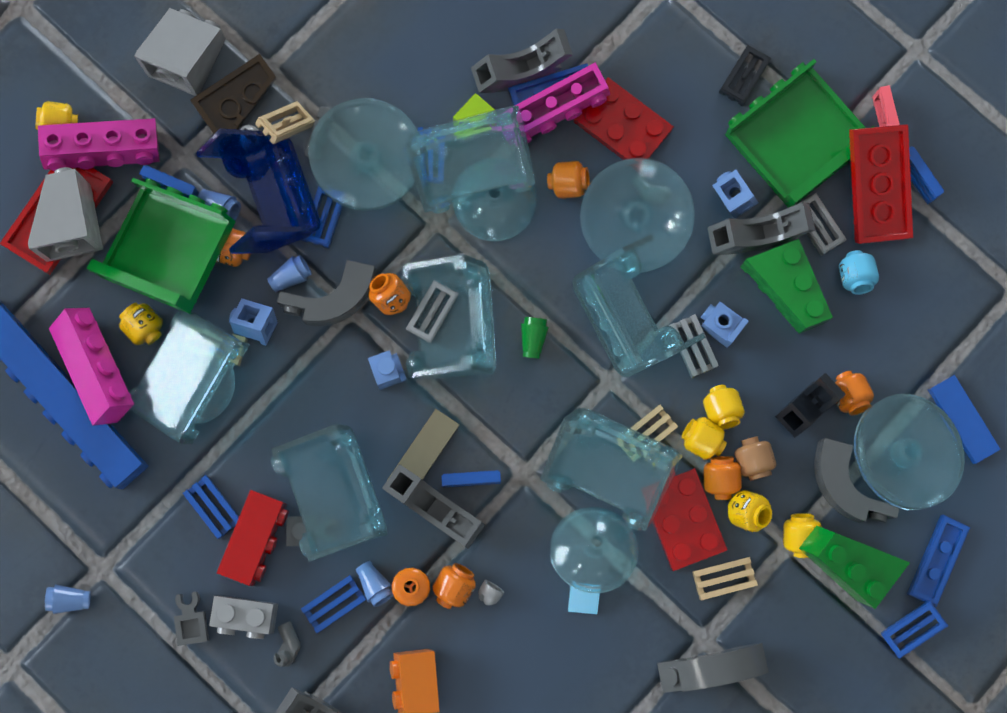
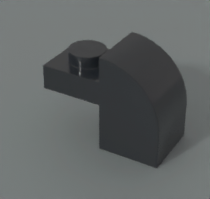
(810, 405)

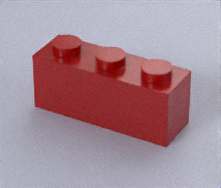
(253, 539)

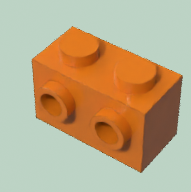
(415, 682)

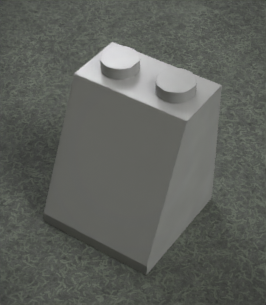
(181, 51)
(65, 218)

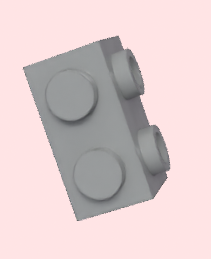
(243, 615)

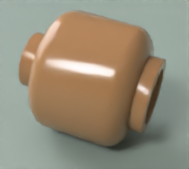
(755, 458)

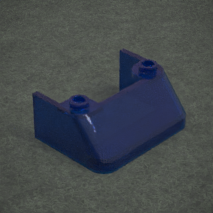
(275, 184)

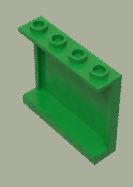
(795, 134)
(166, 245)

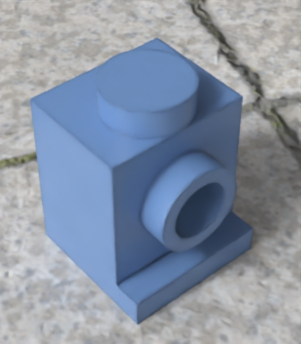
(741, 202)
(253, 321)
(723, 334)
(387, 369)

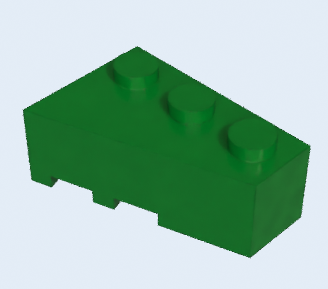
(790, 284)
(855, 567)

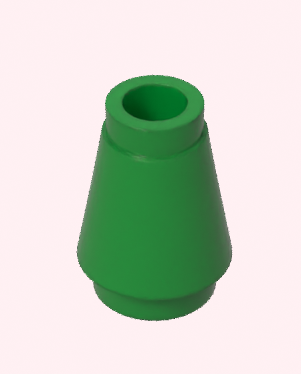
(533, 336)

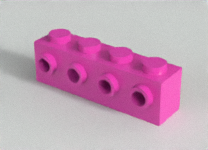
(563, 101)
(98, 144)
(91, 366)

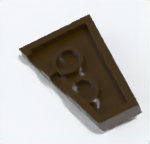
(234, 96)

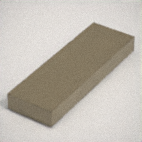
(429, 444)

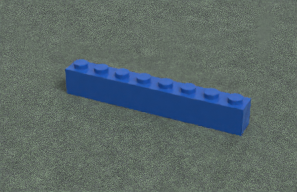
(57, 394)

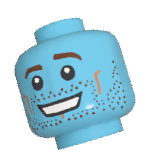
(858, 272)

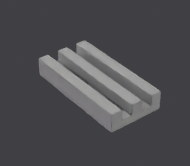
(819, 245)
(420, 332)
(704, 344)

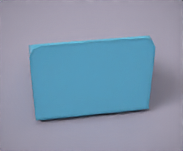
(583, 601)

